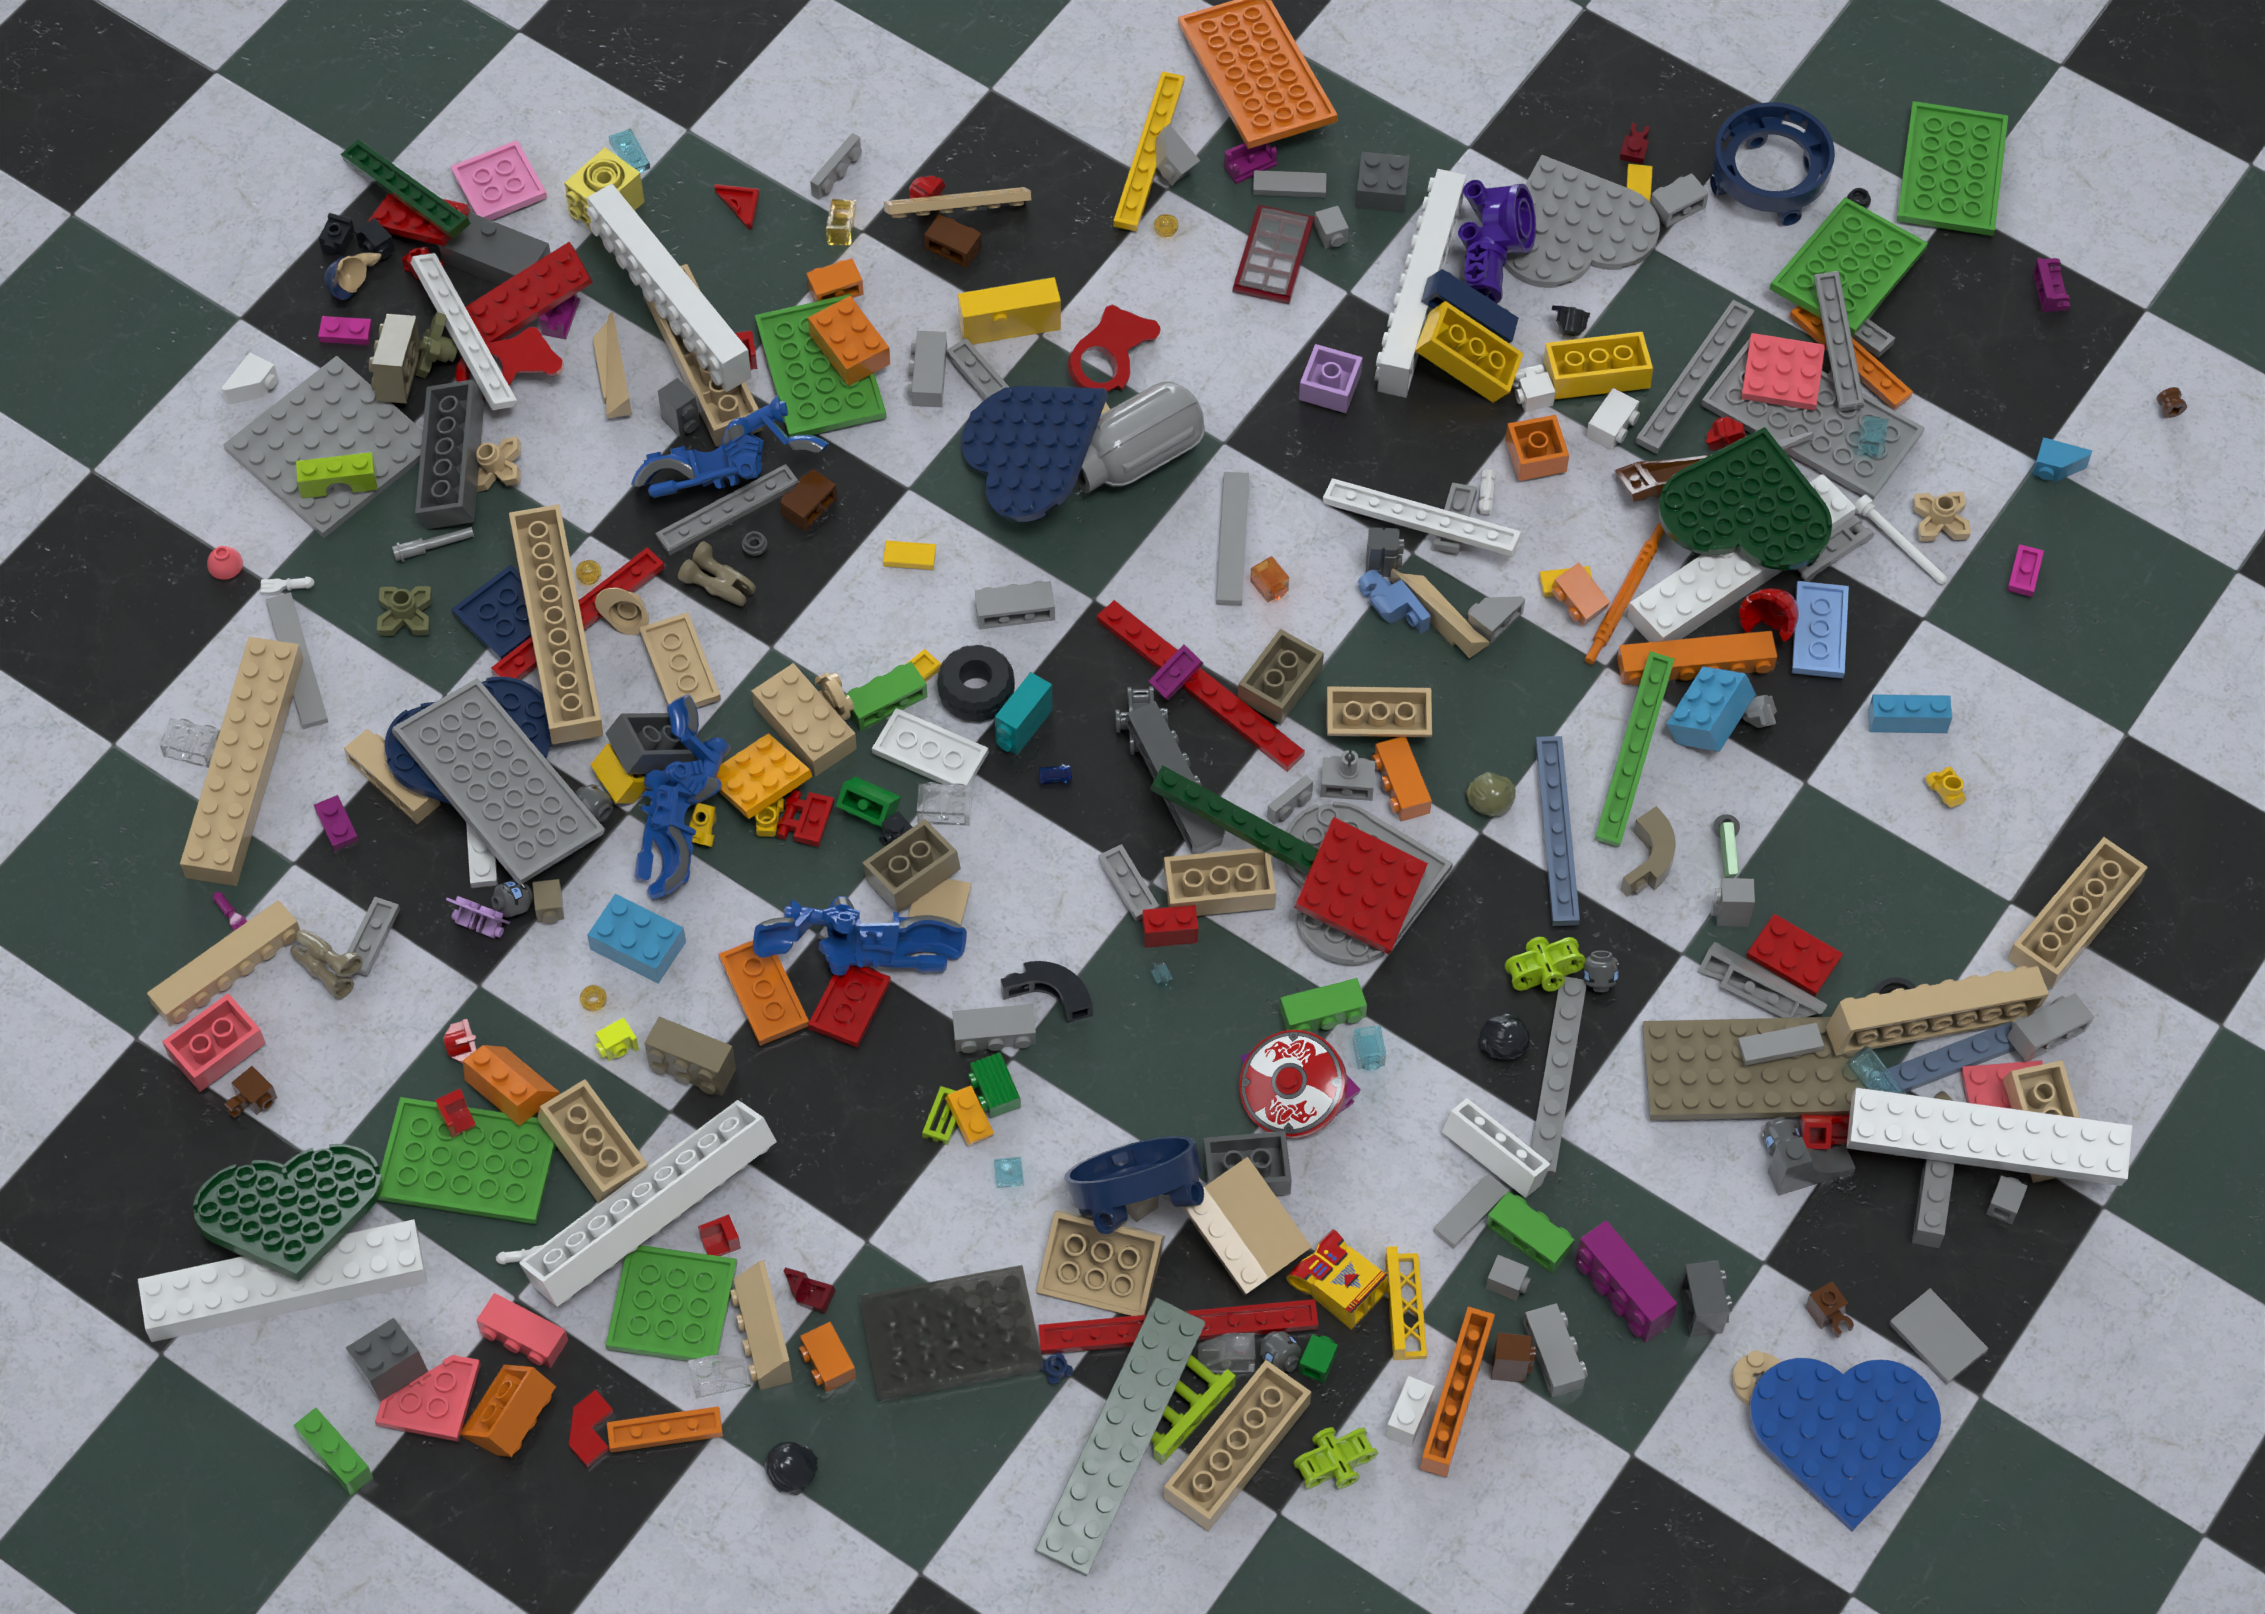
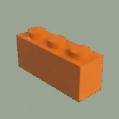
(1402, 779)

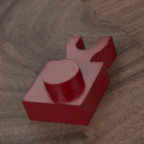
(1635, 145)

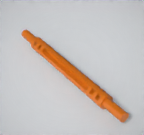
(1624, 594)

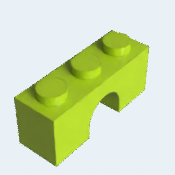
(319, 473)

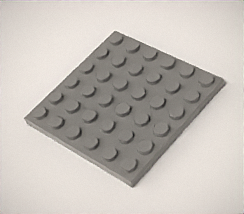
(324, 418)

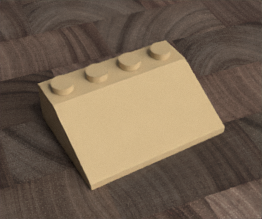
(1247, 1226)
(1099, 1268)

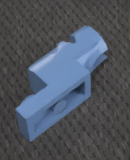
(1394, 600)

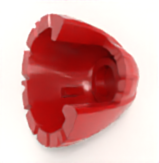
(1773, 608)

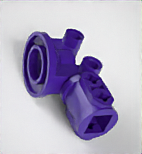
(1507, 228)

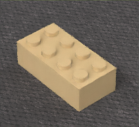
(804, 719)
(1221, 881)
(2041, 1090)
(591, 1140)

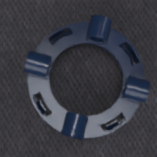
(1752, 127)
(1134, 1174)

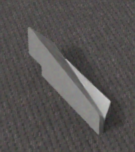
(1758, 984)

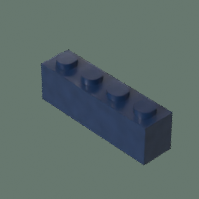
(1445, 287)

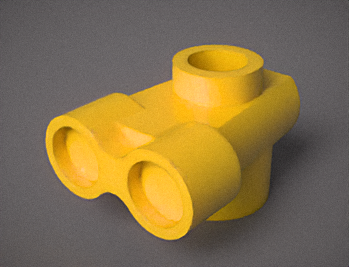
(1948, 786)
(768, 819)
(703, 829)

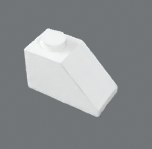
(250, 380)

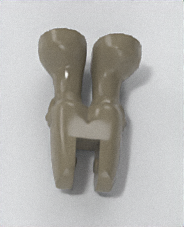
(725, 578)
(315, 957)

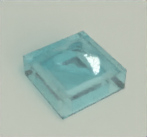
(1008, 1172)

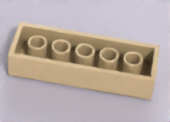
(2078, 912)
(1237, 1445)

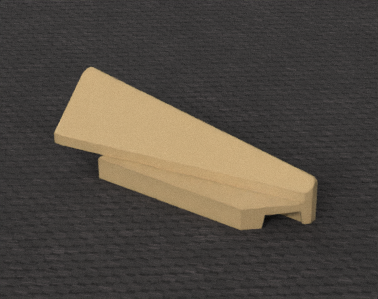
(1443, 614)

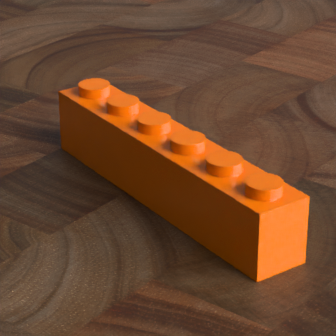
(1727, 652)
(1457, 1392)

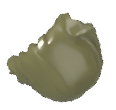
(1491, 794)

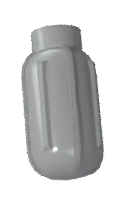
(1142, 436)

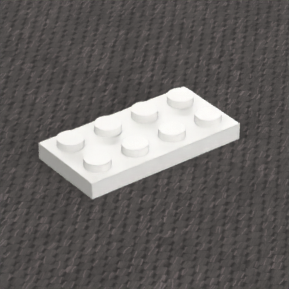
(929, 749)

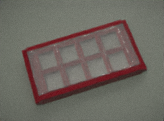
(1273, 254)

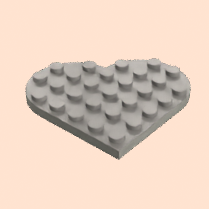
(1582, 225)
(1311, 827)

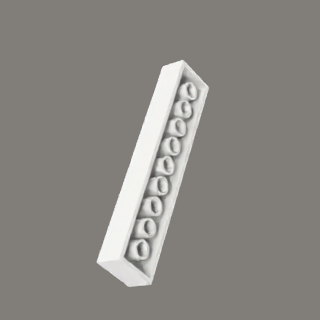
(1428, 256)
(668, 288)
(1714, 582)
(1989, 1136)
(647, 1203)
(247, 1291)

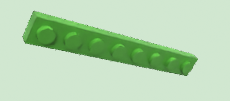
(1634, 749)

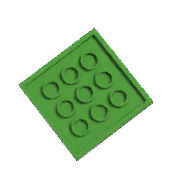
(671, 1303)

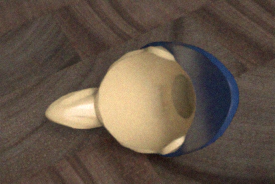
(348, 274)

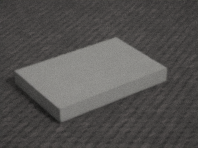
(1938, 1336)

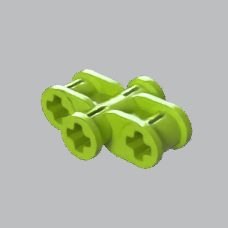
(1542, 964)
(1335, 1458)

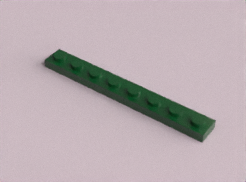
(405, 189)
(1234, 819)

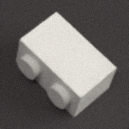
(1612, 419)
(1410, 1411)

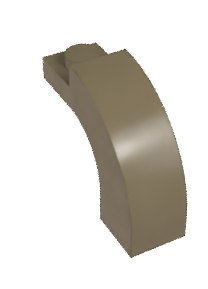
(1659, 838)

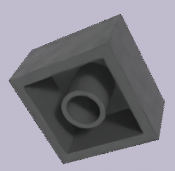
(1382, 182)
(1705, 1298)
(386, 1359)

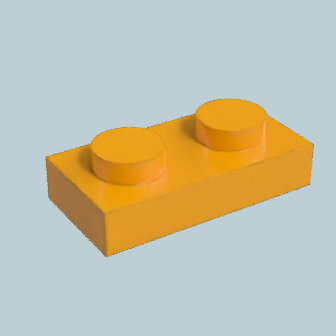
(969, 1115)

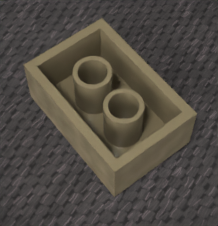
(395, 358)
(1280, 676)
(911, 865)
(690, 1056)

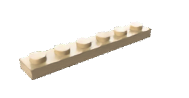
(967, 201)

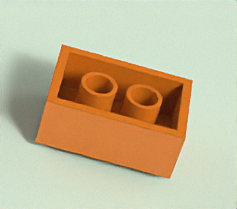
(849, 340)

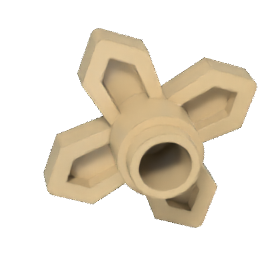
(497, 463)
(1940, 515)

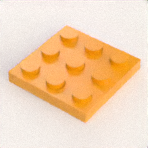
(761, 775)

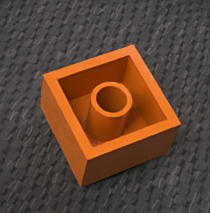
(1537, 447)

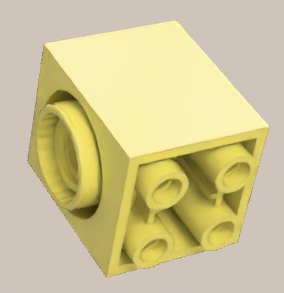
(595, 175)

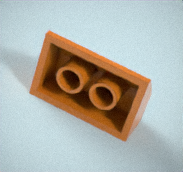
(507, 1082)
(508, 1409)

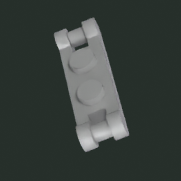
(1840, 543)

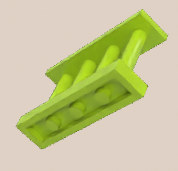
(1200, 1408)

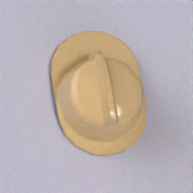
(622, 609)

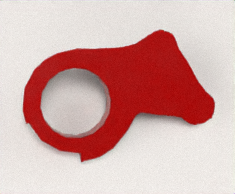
(1113, 337)
(522, 354)

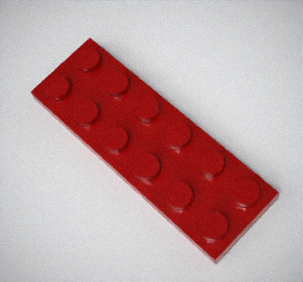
(529, 294)

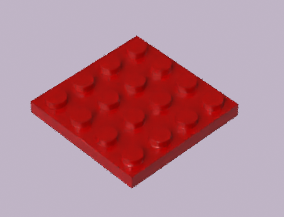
(1360, 885)

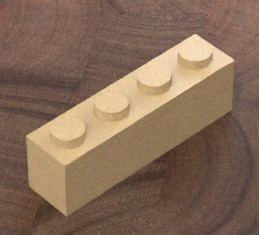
(367, 756)

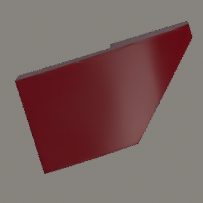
(809, 1292)

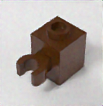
(251, 1091)
(1828, 1307)

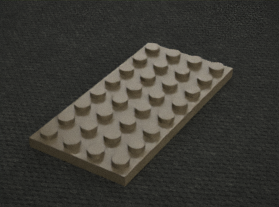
(1700, 1072)

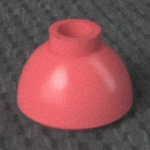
(224, 562)

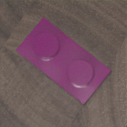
(1176, 672)
(336, 822)

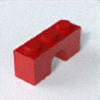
(1823, 1130)

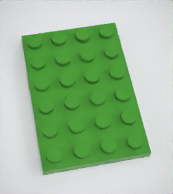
(1952, 168)
(1865, 251)
(807, 380)
(481, 1172)

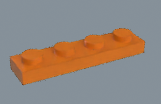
(664, 1429)

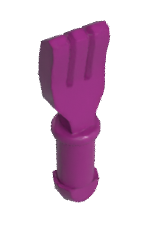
(236, 920)

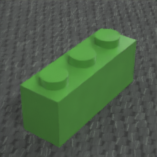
(886, 693)
(1324, 1006)
(1530, 1232)
(333, 1451)

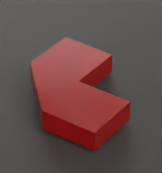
(586, 1417)

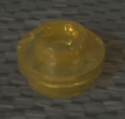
(1166, 230)
(588, 577)
(593, 991)

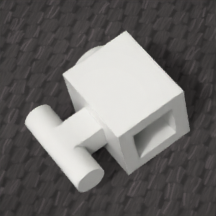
(1534, 388)

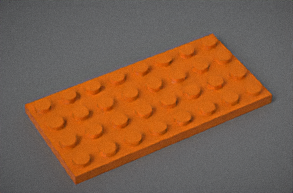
(1257, 70)

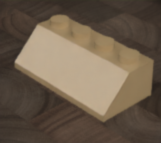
(1379, 711)
(762, 1327)

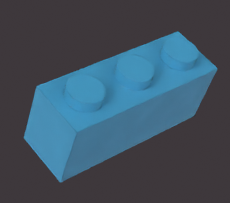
(1910, 713)

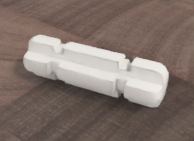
(1486, 491)

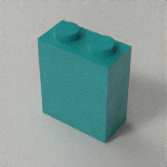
(1023, 713)

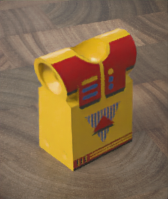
(1340, 1279)

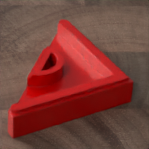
(741, 202)

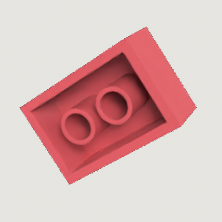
(214, 1042)

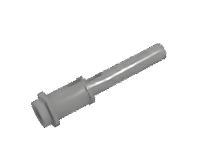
(418, 546)

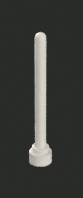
(1865, 508)

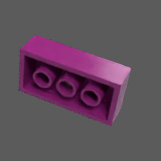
(1625, 1282)

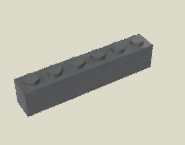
(1160, 748)

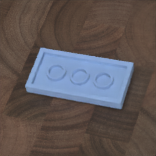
(1820, 630)

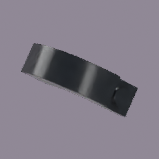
(1054, 981)

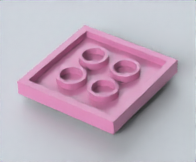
(499, 181)

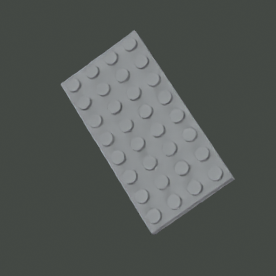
(1835, 432)
(498, 781)

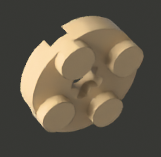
(834, 695)
(1748, 1366)

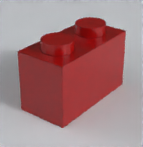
(1170, 926)

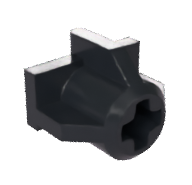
(1571, 320)

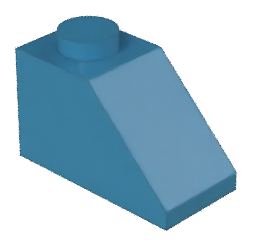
(2060, 460)

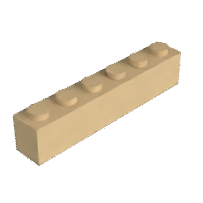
(224, 963)

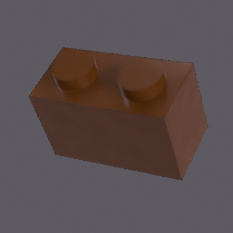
(953, 241)
(808, 499)
(1512, 1357)

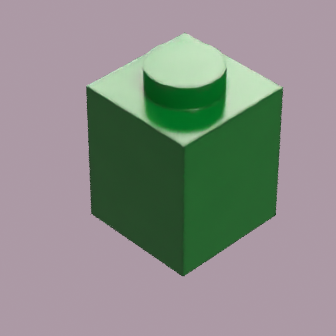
(1318, 1358)

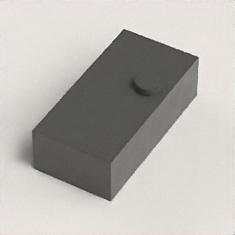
(492, 250)

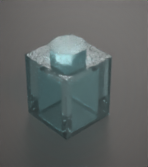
(1873, 436)
(1369, 1047)

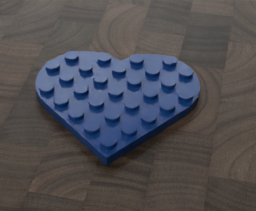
(1845, 1432)

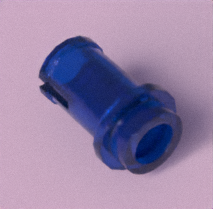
(1055, 773)

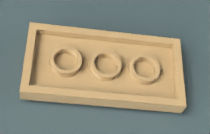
(679, 660)

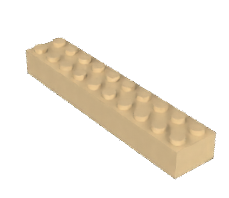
(556, 624)
(242, 761)

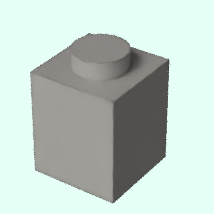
(1331, 227)
(2007, 1199)
(1508, 1278)

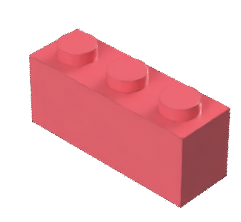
(521, 1331)

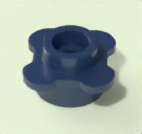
(1056, 1360)

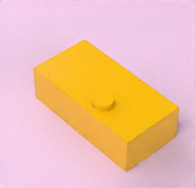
(1009, 311)
(1469, 352)
(1598, 365)

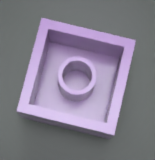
(1330, 378)

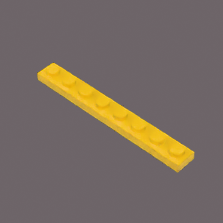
(1144, 162)

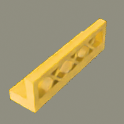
(1396, 1301)

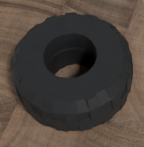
(971, 663)

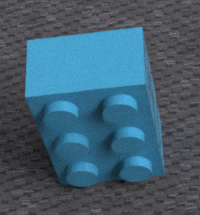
(1711, 708)
(636, 938)

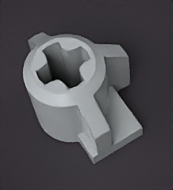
(1761, 711)

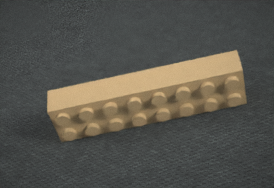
(713, 402)
(1935, 1010)

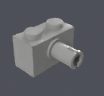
(1348, 777)

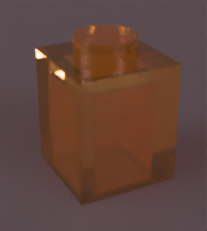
(1270, 579)

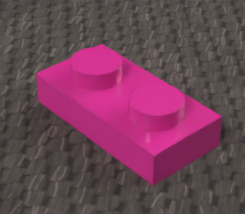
(345, 330)
(2025, 570)

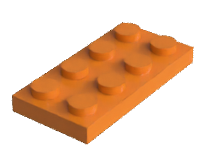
(763, 993)

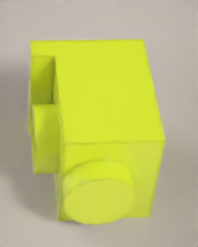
(615, 1040)

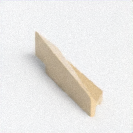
(611, 370)

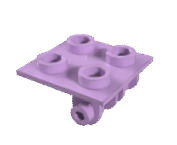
(469, 915)

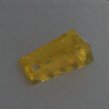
(841, 223)

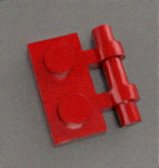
(812, 821)

